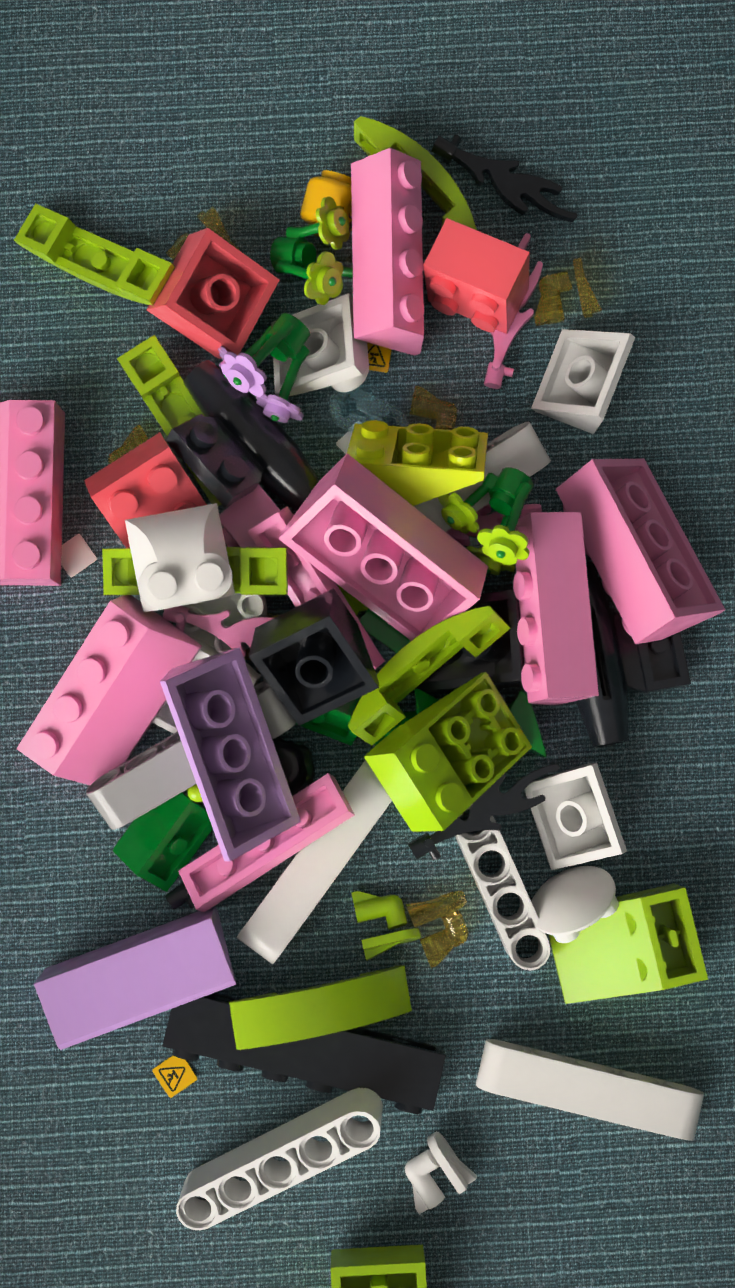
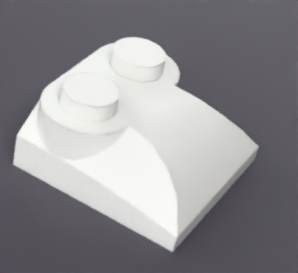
(334, 353)
(180, 557)

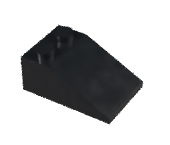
(500, 660)

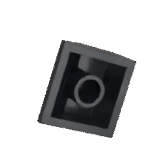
(314, 657)

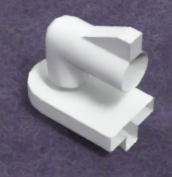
(425, 1190)

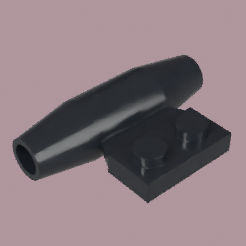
(238, 444)
(622, 666)

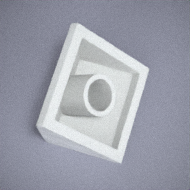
(582, 377)
(575, 817)

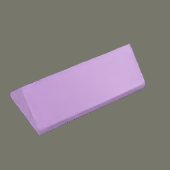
(230, 751)
(135, 978)

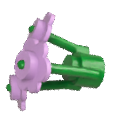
(282, 342)

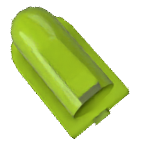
(390, 906)

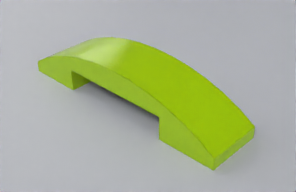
(436, 181)
(92, 258)
(161, 389)
(253, 571)
(415, 662)
(320, 1009)

